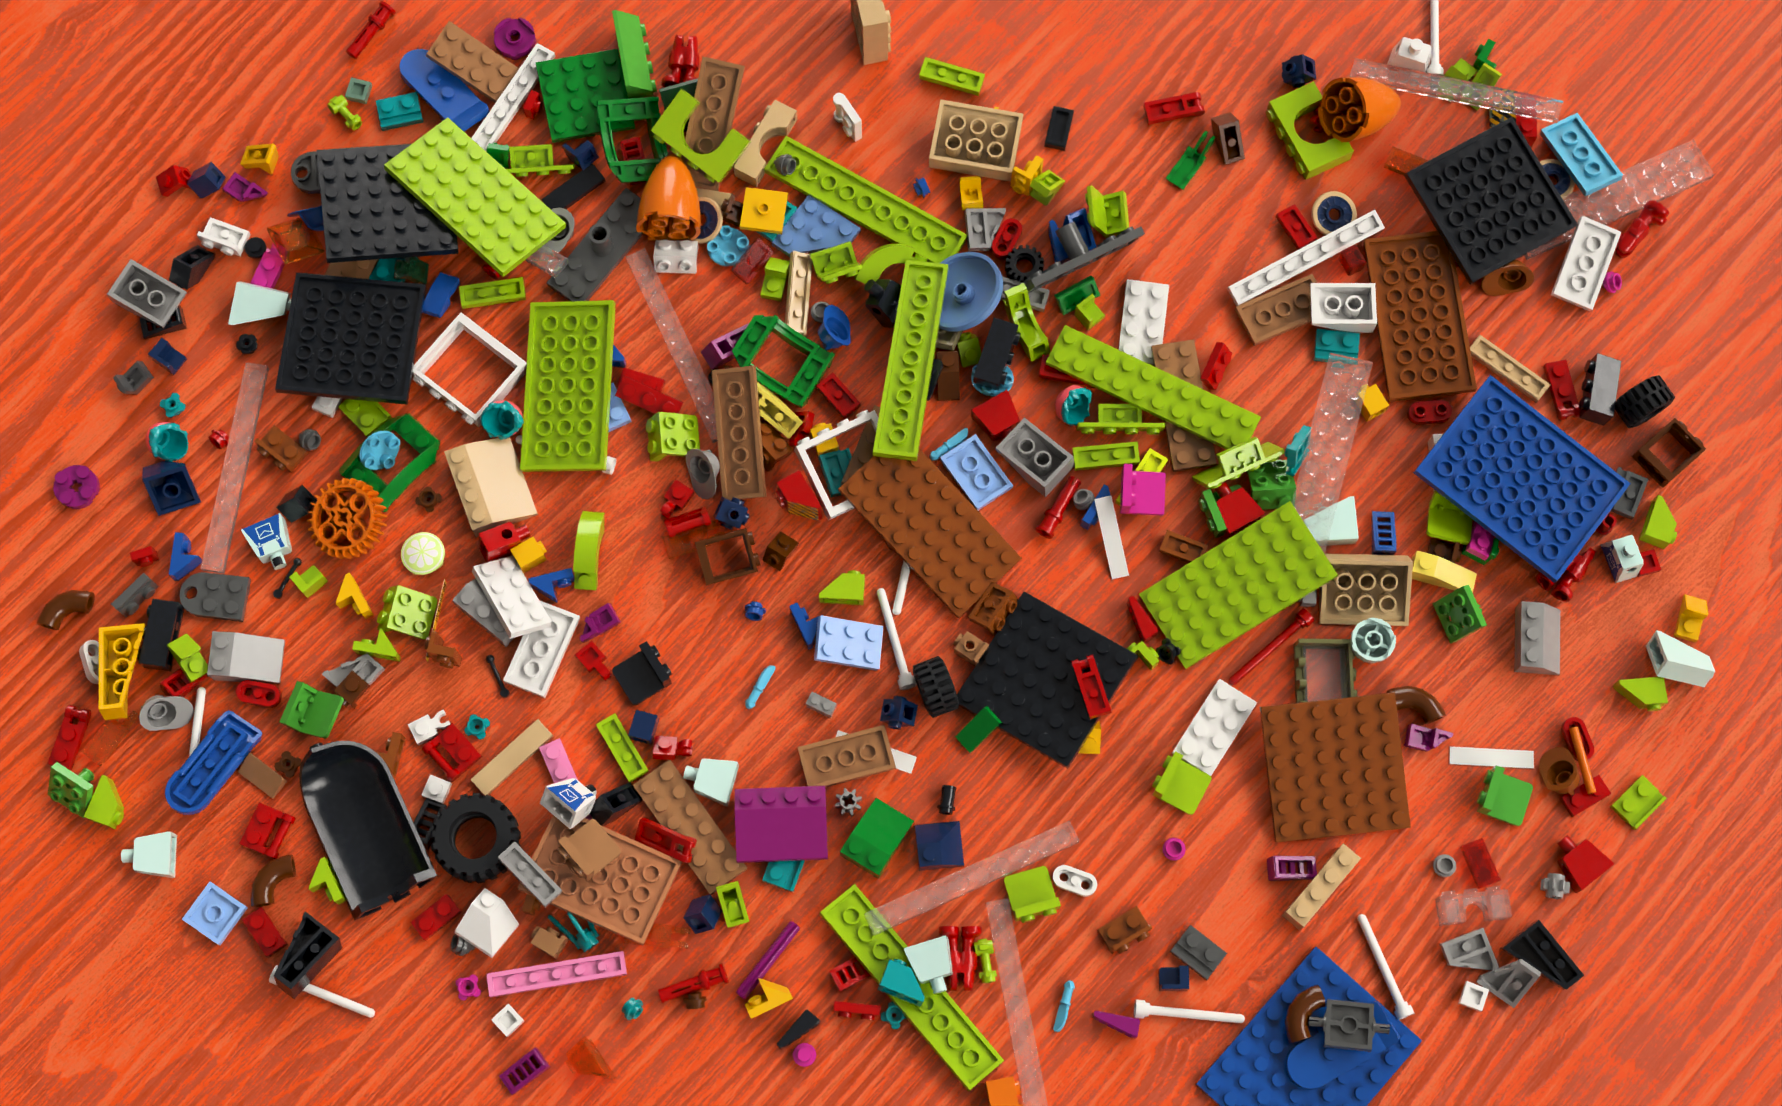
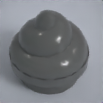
(785, 164)
(309, 439)
(460, 946)

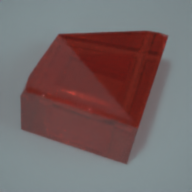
(1352, 260)

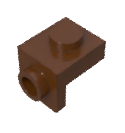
(732, 210)
(779, 551)
(351, 689)

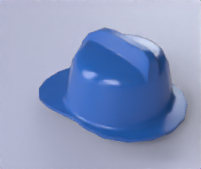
(312, 217)
(834, 328)

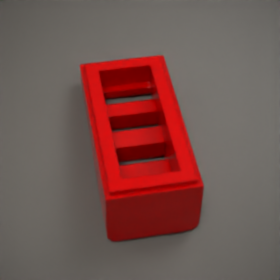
(630, 148)
(1145, 627)
(182, 691)
(837, 979)

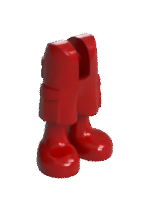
(682, 59)
(1652, 213)
(1573, 573)
(966, 960)

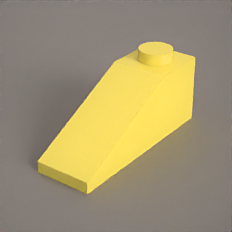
(776, 412)
(1441, 572)

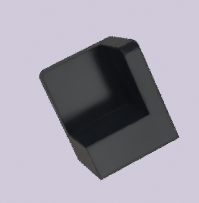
(296, 503)

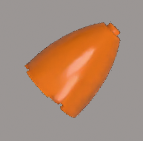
(1356, 107)
(669, 203)

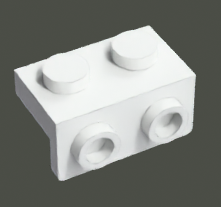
(224, 237)
(675, 256)

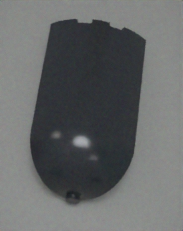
(363, 825)

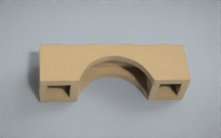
(777, 121)
(1321, 887)

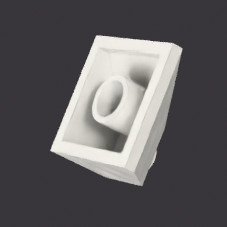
(487, 923)

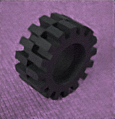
(1019, 254)

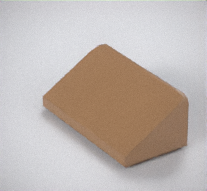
(262, 775)

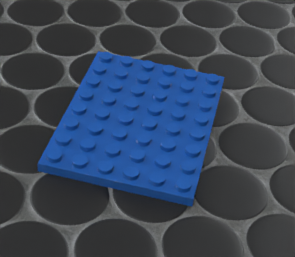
(1522, 478)
(1255, 1062)

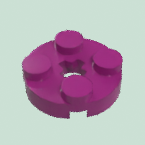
(515, 27)
(65, 480)

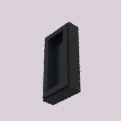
(1059, 128)

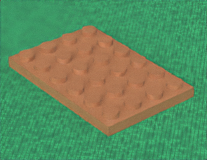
(620, 896)

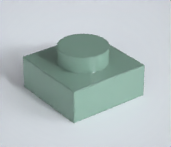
(358, 90)

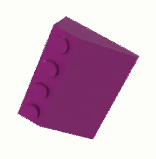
(781, 824)

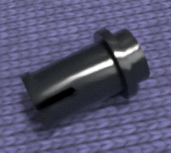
(947, 800)

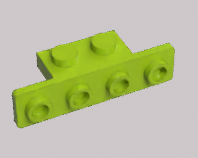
(533, 159)
(1119, 418)

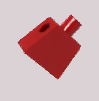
(996, 416)
(1237, 509)
(499, 540)
(1582, 862)

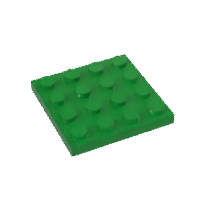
(571, 91)

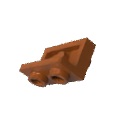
(773, 445)
(444, 655)

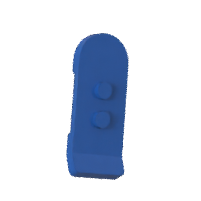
(442, 90)
(211, 764)
(1314, 1065)

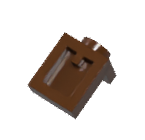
(1445, 550)

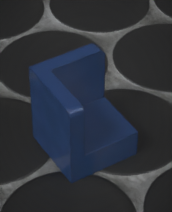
(583, 155)
(206, 180)
(167, 356)
(643, 727)
(702, 914)
(1174, 978)

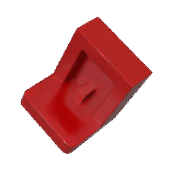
(173, 179)

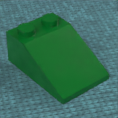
(876, 838)

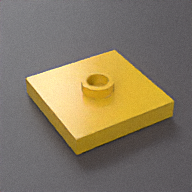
(763, 210)

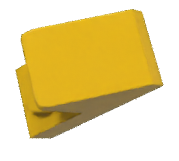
(260, 156)
(351, 593)
(1690, 618)
(773, 997)

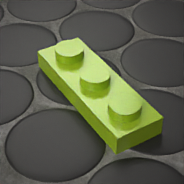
(952, 76)
(492, 292)
(1105, 456)
(622, 747)

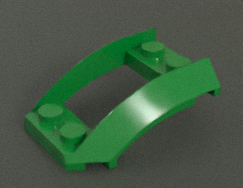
(630, 110)
(808, 375)
(417, 437)

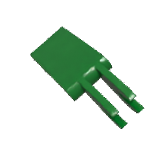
(1189, 163)

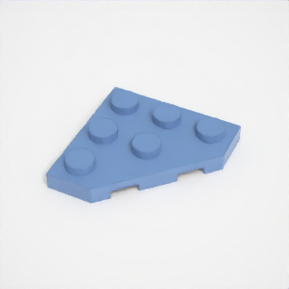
(814, 229)

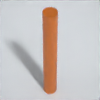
(1582, 760)

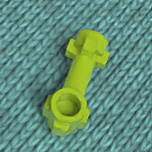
(339, 104)
(983, 949)

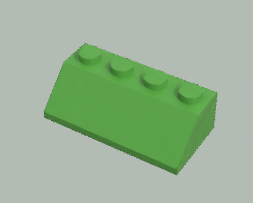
(633, 55)

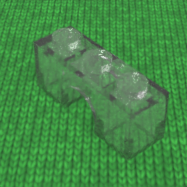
(1492, 902)

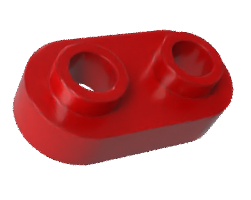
(1005, 239)
(1430, 412)
(259, 693)
(1585, 737)

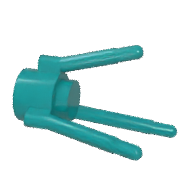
(586, 938)

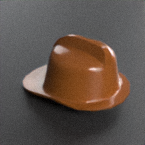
(1508, 279)
(1559, 771)

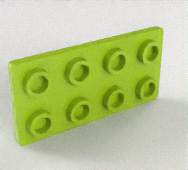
(1238, 459)

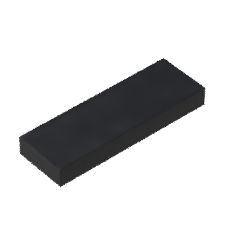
(574, 188)

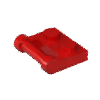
(687, 521)
(457, 747)
(261, 827)

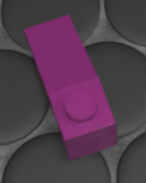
(720, 350)

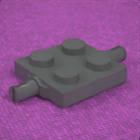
(1349, 1025)

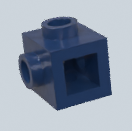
(1298, 71)
(724, 509)
(898, 712)

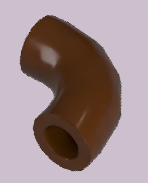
(64, 604)
(1420, 701)
(268, 878)
(1299, 1011)

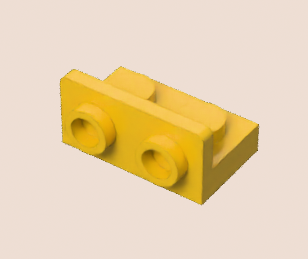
(1022, 179)

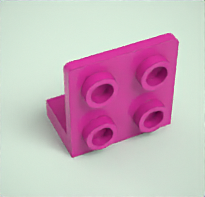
(1142, 492)

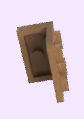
(588, 849)

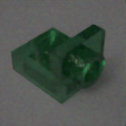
(411, 269)

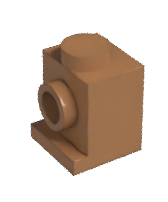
(970, 655)
(548, 941)

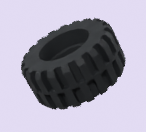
(454, 817)

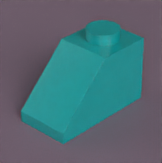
(901, 982)

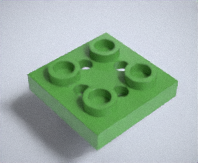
(1463, 613)
(71, 789)

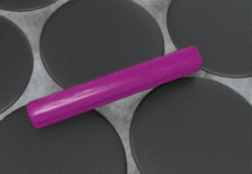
(768, 960)

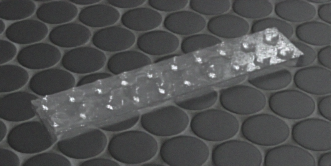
(1648, 180)
(1330, 443)

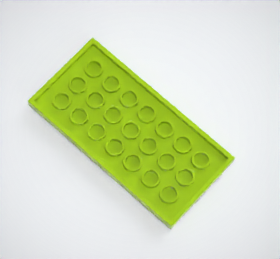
(475, 196)
(568, 386)
(1238, 584)

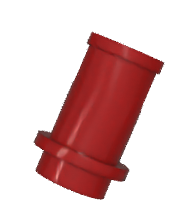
(1606, 525)

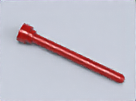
(1302, 619)

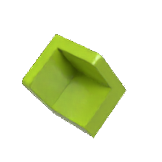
(1088, 312)
(309, 581)

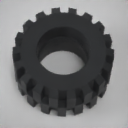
(1644, 401)
(935, 686)

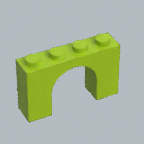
(671, 130)
(1309, 157)

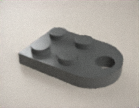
(310, 183)
(217, 596)

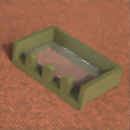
(1323, 669)

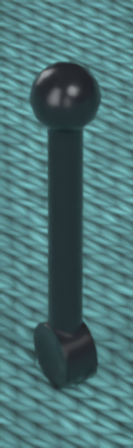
(278, 593)
(504, 692)

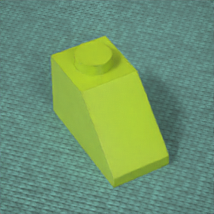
(1659, 525)
(845, 589)
(1644, 692)
(105, 804)

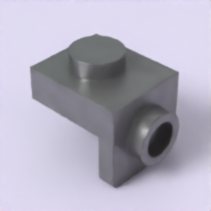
(134, 379)

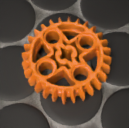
(341, 515)

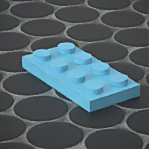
(1581, 154)

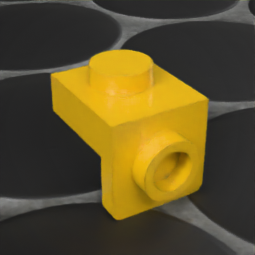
(971, 192)
(1093, 742)

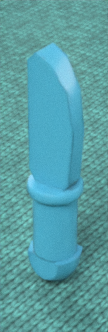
(950, 444)
(759, 686)
(1064, 1006)

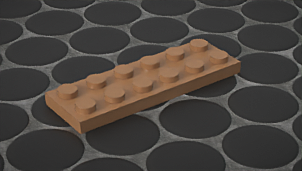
(713, 118)
(739, 432)
(1185, 449)
(681, 811)

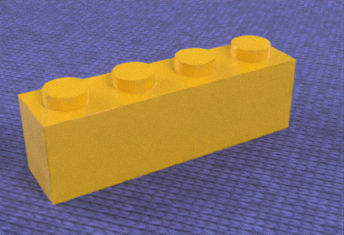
(116, 663)

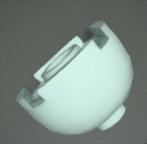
(1372, 640)

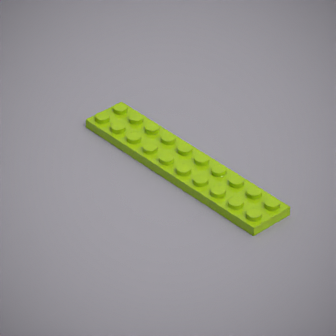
(867, 203)
(910, 360)
(1151, 389)
(939, 1017)

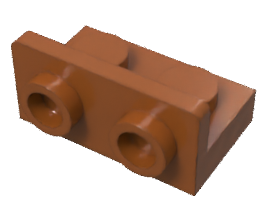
(282, 449)
(994, 608)
(1124, 930)

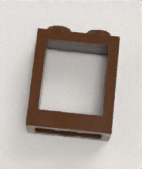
(1654, 466)
(705, 564)

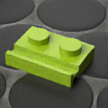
(365, 414)
(1638, 802)

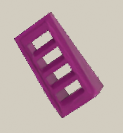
(1277, 868)
(1123, 1024)
(519, 1064)

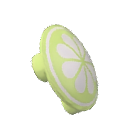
(423, 553)

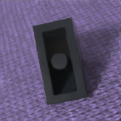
(190, 267)
(614, 804)

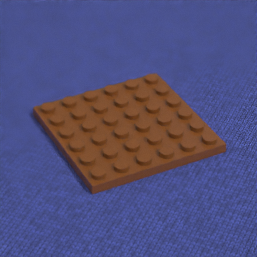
(1335, 767)

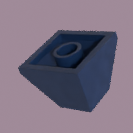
(169, 486)
(939, 845)

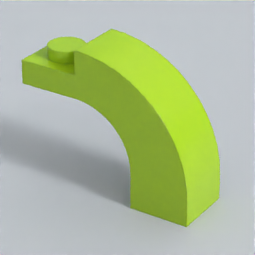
(883, 257)
(1020, 313)
(587, 549)

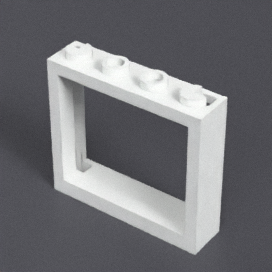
(459, 324)
(824, 435)

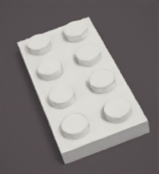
(1586, 263)
(1143, 318)
(511, 597)
(542, 652)
(1214, 727)

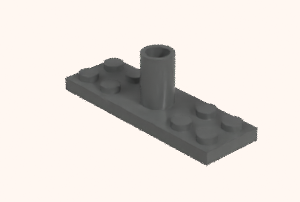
(600, 250)
(1079, 253)

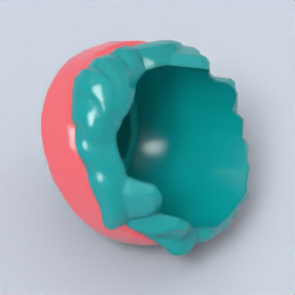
(1073, 404)
(501, 419)
(167, 441)

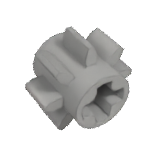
(846, 795)
(1555, 886)

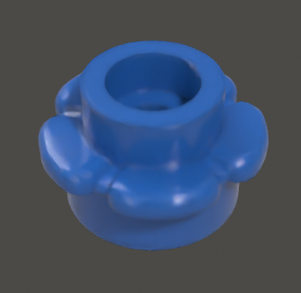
(921, 187)
(754, 611)

